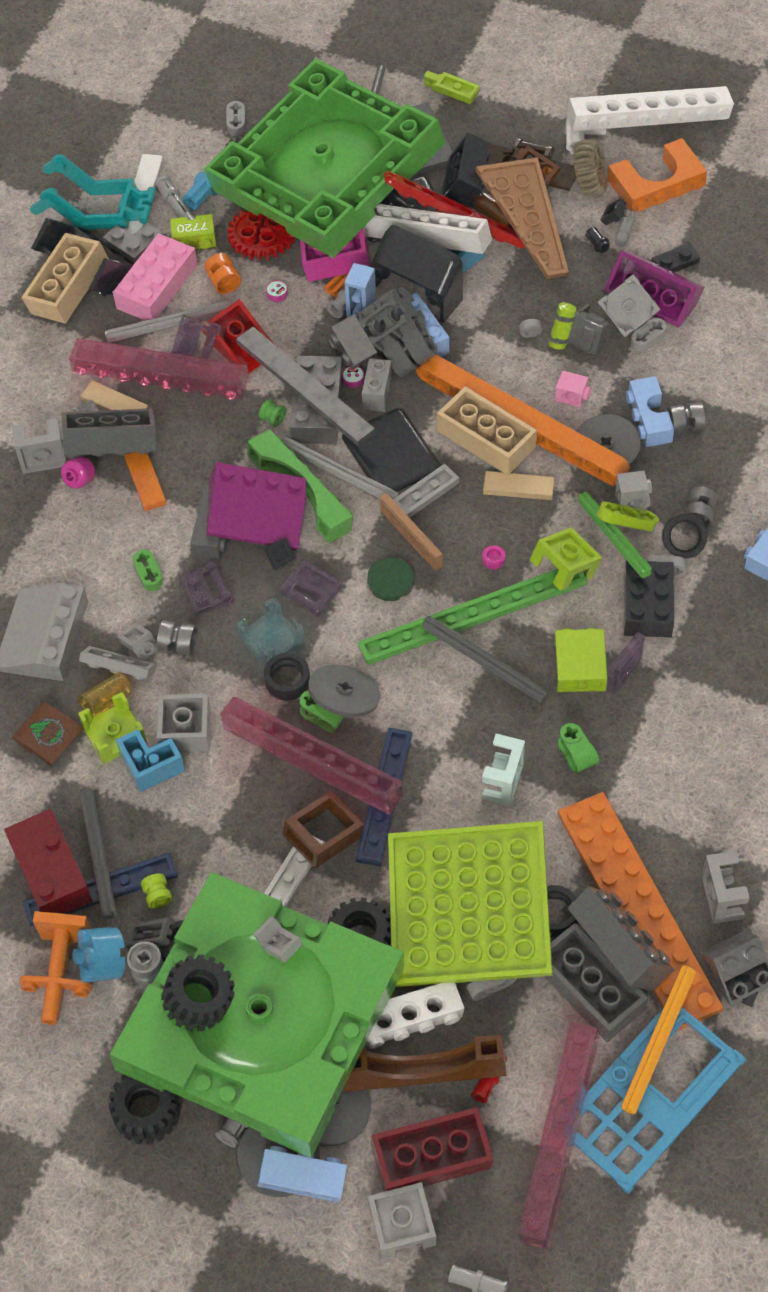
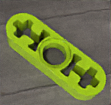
(627, 516)

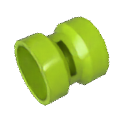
(156, 891)

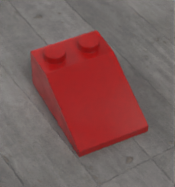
(234, 322)

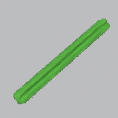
(616, 537)

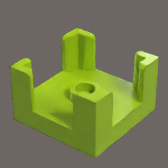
(569, 554)
(109, 726)

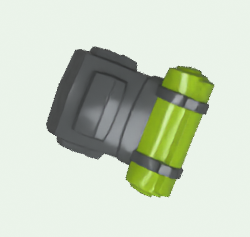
(578, 328)

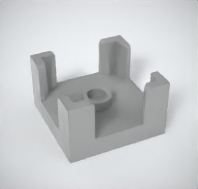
(629, 306)
(41, 451)
(715, 888)
(402, 1219)

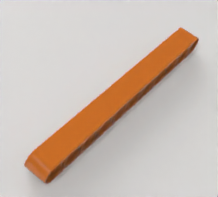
(550, 433)

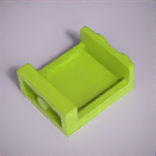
(580, 660)

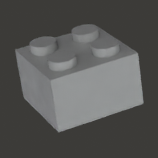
(185, 721)

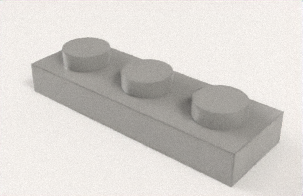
(427, 490)
(117, 662)

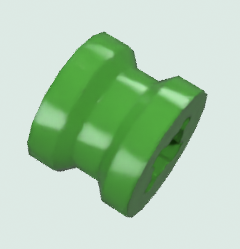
(273, 413)

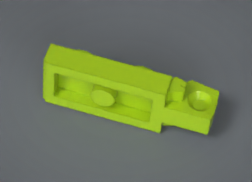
(452, 86)

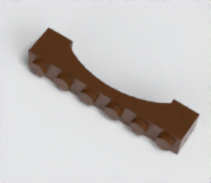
(472, 1061)

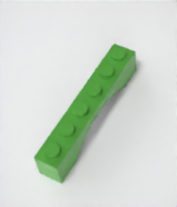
(273, 456)

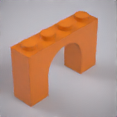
(642, 193)

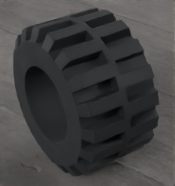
(365, 914)
(206, 974)
(142, 1127)

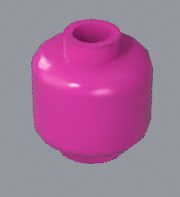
(77, 472)

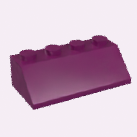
(671, 292)

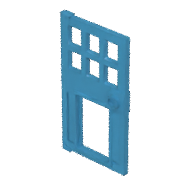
(654, 1107)

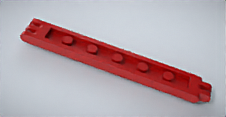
(445, 205)

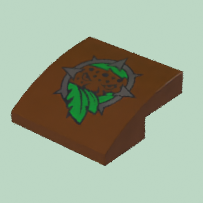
(47, 733)

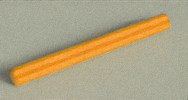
(658, 1040)

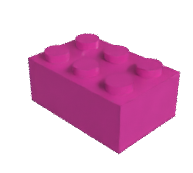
(321, 266)

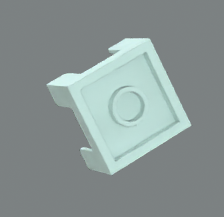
(504, 770)

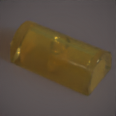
(100, 696)

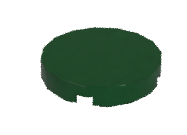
(390, 579)

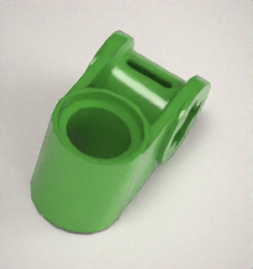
(317, 715)
(577, 748)

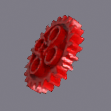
(251, 238)

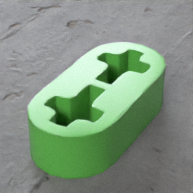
(143, 572)

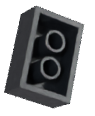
(461, 179)
(649, 601)

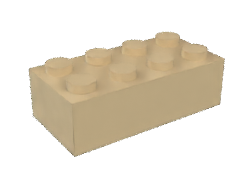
(64, 278)
(486, 430)

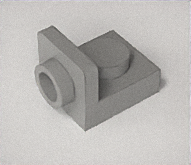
(139, 641)

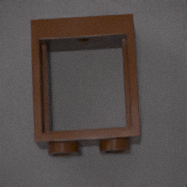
(307, 845)

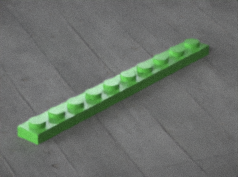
(466, 615)

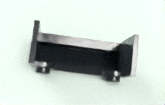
(422, 264)
(110, 271)

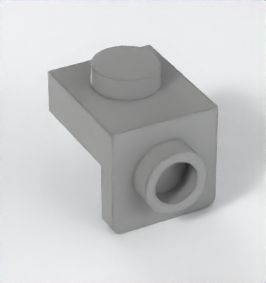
(277, 940)

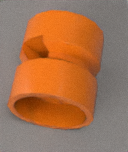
(222, 273)

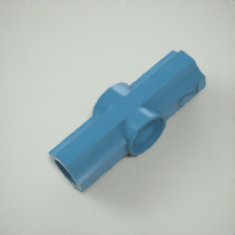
(199, 192)

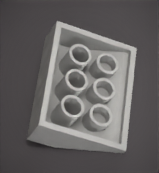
(43, 630)

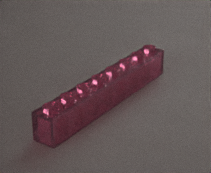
(159, 368)
(312, 755)
(558, 1136)

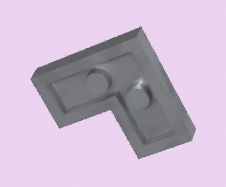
(131, 245)

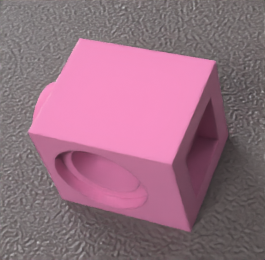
(572, 389)

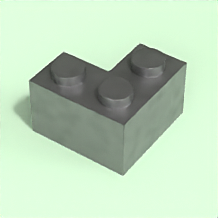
(351, 342)

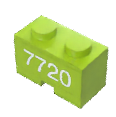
(194, 232)

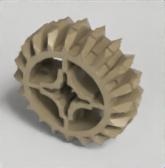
(590, 167)

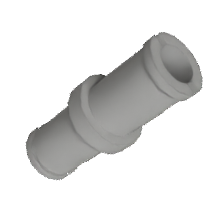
(476, 1280)

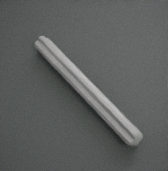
(164, 322)
(338, 469)

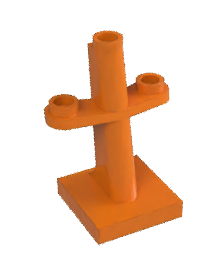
(63, 932)

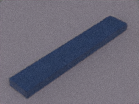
(378, 822)
(122, 881)

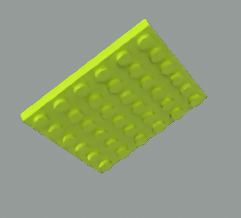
(470, 903)

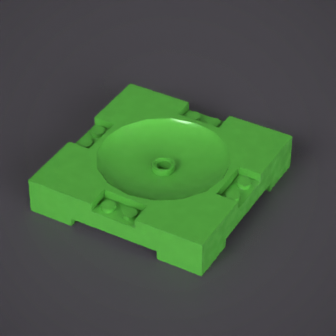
(324, 157)
(276, 1066)

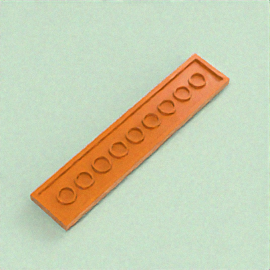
(618, 869)

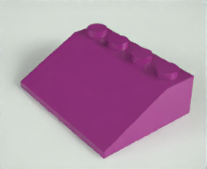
(255, 505)

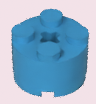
(99, 954)

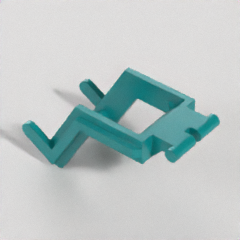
(133, 206)

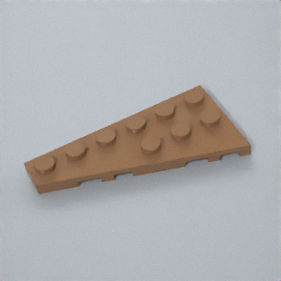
(524, 200)

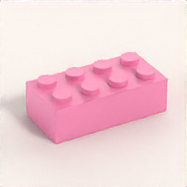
(155, 278)

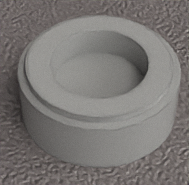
(530, 328)

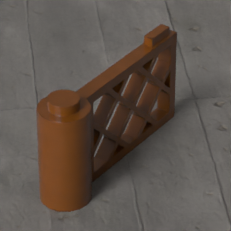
(486, 204)

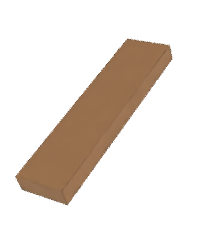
(411, 532)

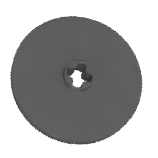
(614, 429)
(344, 691)
(348, 1119)
(250, 1158)

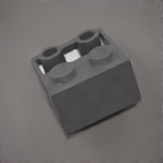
(733, 957)

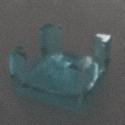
(270, 633)

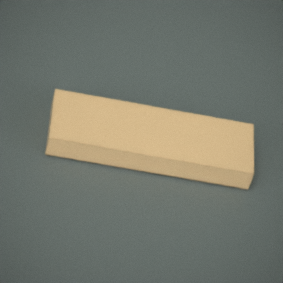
(109, 399)
(518, 485)

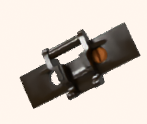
(563, 180)

